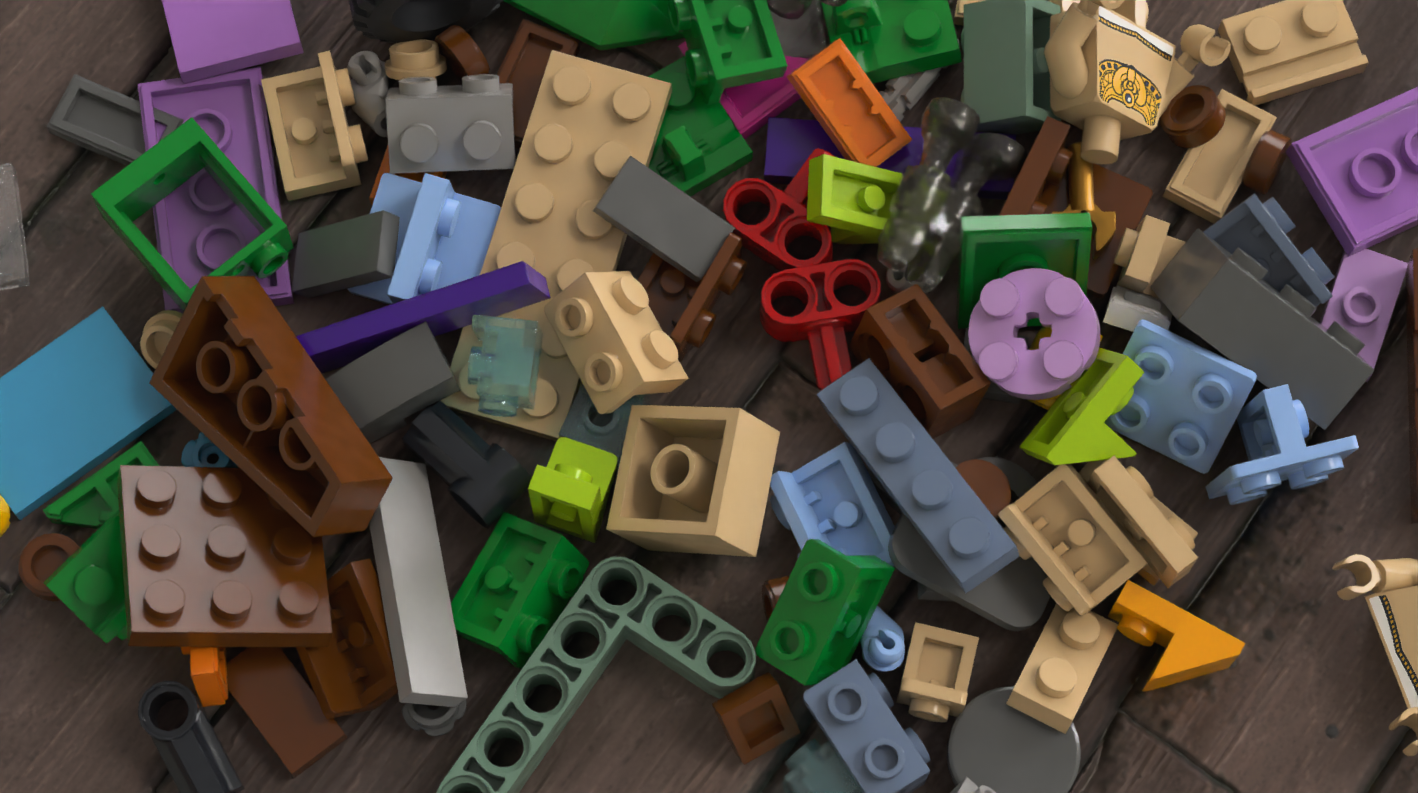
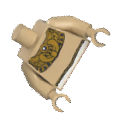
(1118, 75)
(1396, 619)

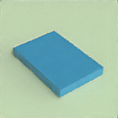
(72, 410)

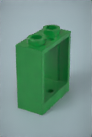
(163, 171)

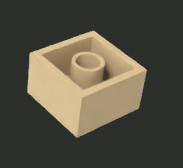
(693, 480)

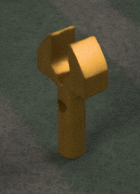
(1082, 201)

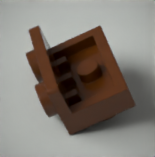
(685, 305)
(358, 664)

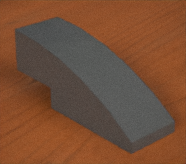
(394, 382)

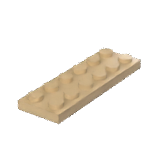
(573, 148)

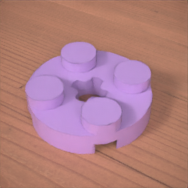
(1007, 306)

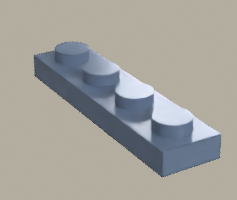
(918, 476)

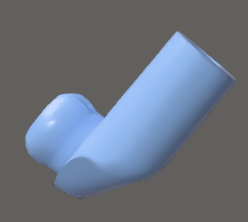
(883, 642)

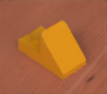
(1190, 643)

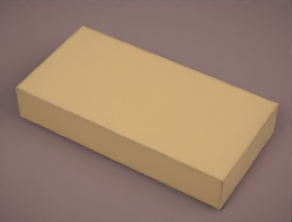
(1215, 170)

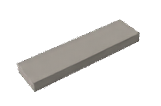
(416, 590)

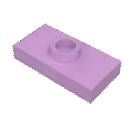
(1365, 298)

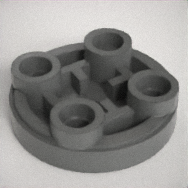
(1010, 749)

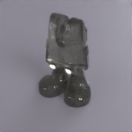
(930, 204)

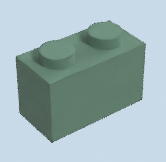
(1007, 64)

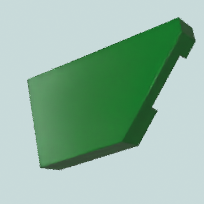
(97, 497)

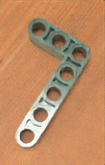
(576, 677)

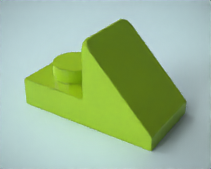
(850, 198)
(1075, 423)
(573, 488)

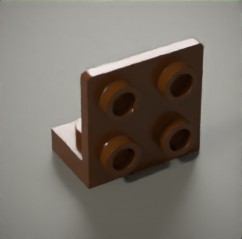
(1044, 189)

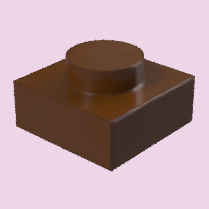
(756, 718)

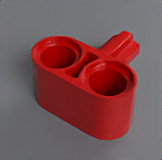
(784, 222)
(824, 316)

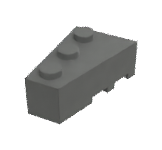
(1261, 328)

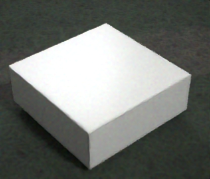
(1129, 307)

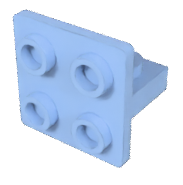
(439, 236)
(1183, 398)
(1276, 450)

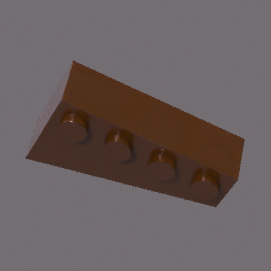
(269, 408)

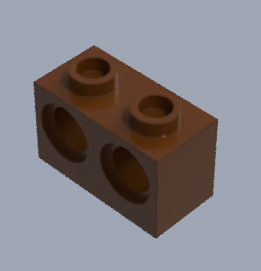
(921, 360)

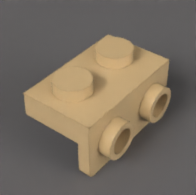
(312, 130)
(614, 339)
(1072, 540)

